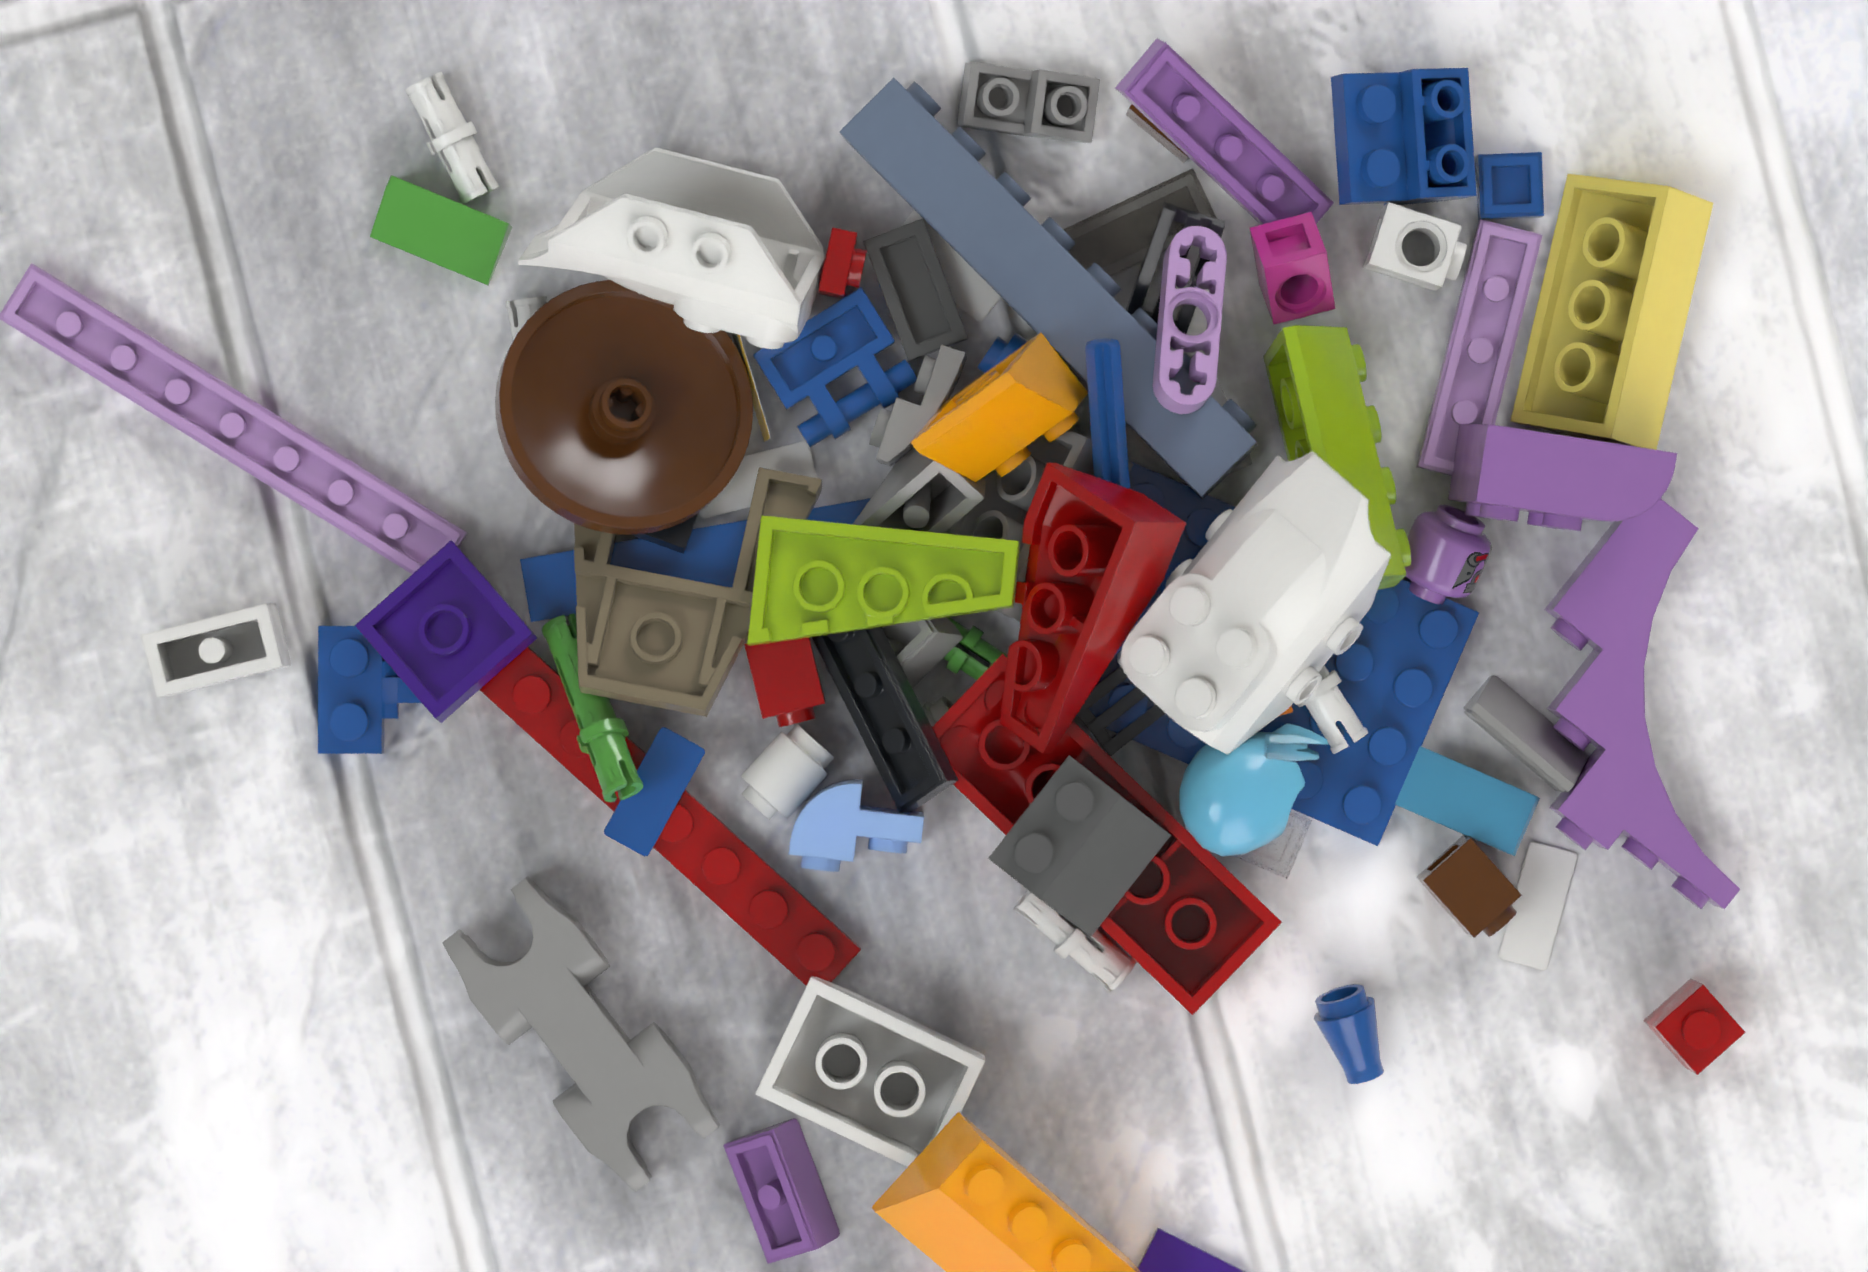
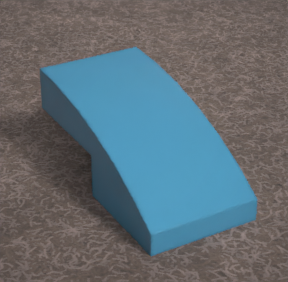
(1467, 801)

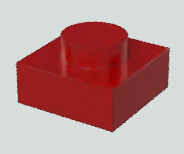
(842, 264)

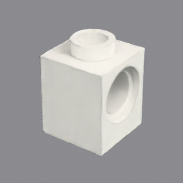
(1386, 252)

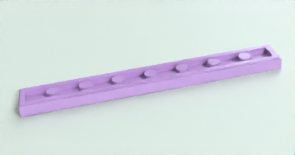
(227, 421)

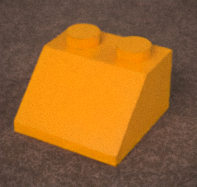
(1003, 413)

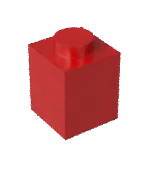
(786, 680)
(1694, 1026)

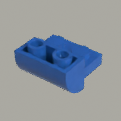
(1403, 136)

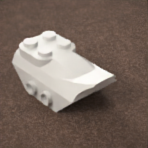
(696, 237)
(1260, 605)

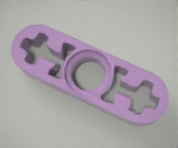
(1211, 277)

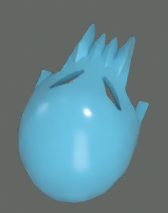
(1245, 796)

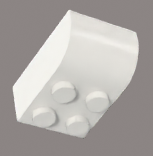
(869, 1072)

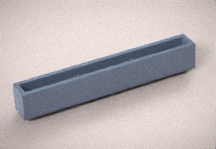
(1039, 276)

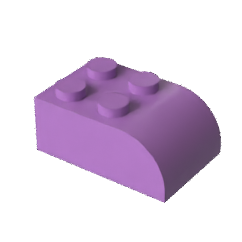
(1554, 477)

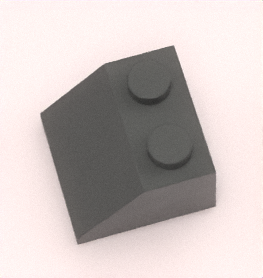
(1079, 846)

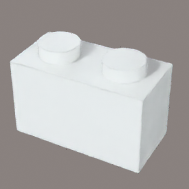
(216, 650)

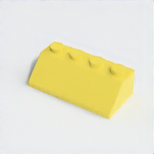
(1612, 310)

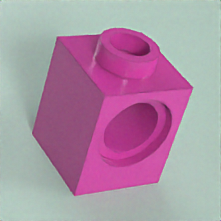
(1292, 268)

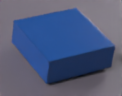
(1509, 186)

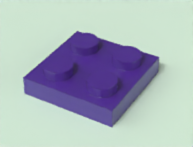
(446, 631)

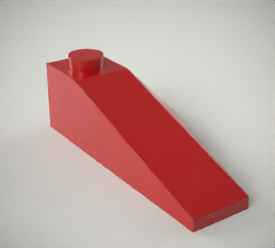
(1087, 581)

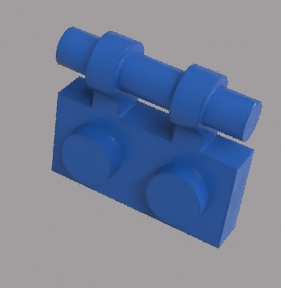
(826, 349)

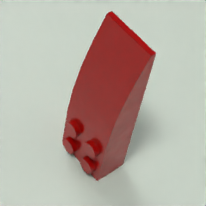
(1182, 914)

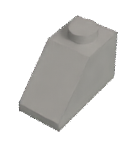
(921, 496)

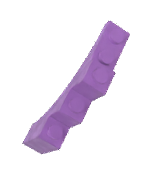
(1619, 790)

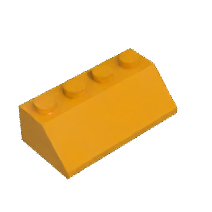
(987, 1213)

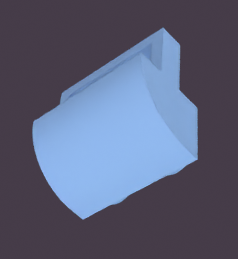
(833, 819)

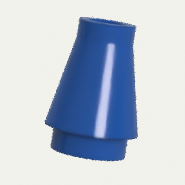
(1350, 1028)

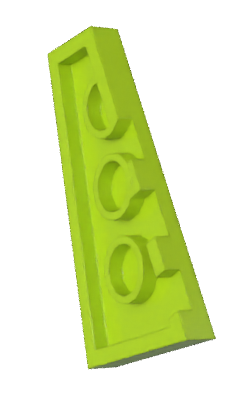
(860, 577)

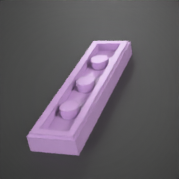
(1480, 339)

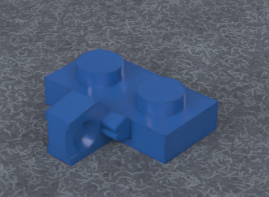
(354, 693)

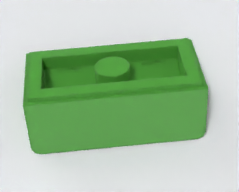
(440, 230)

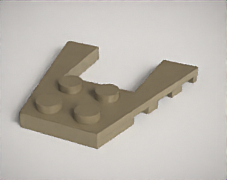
(665, 635)

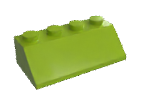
(1324, 411)

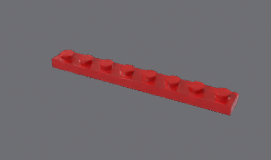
(692, 837)

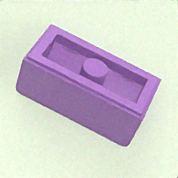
(782, 1191)

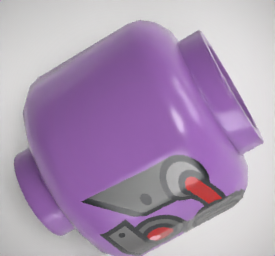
(1446, 554)

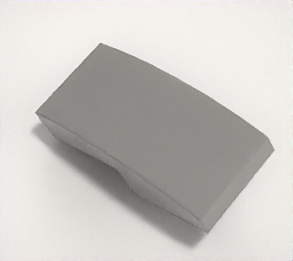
(1028, 102)
(898, 427)

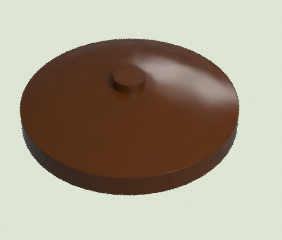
(622, 410)

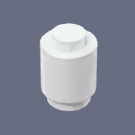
(786, 773)

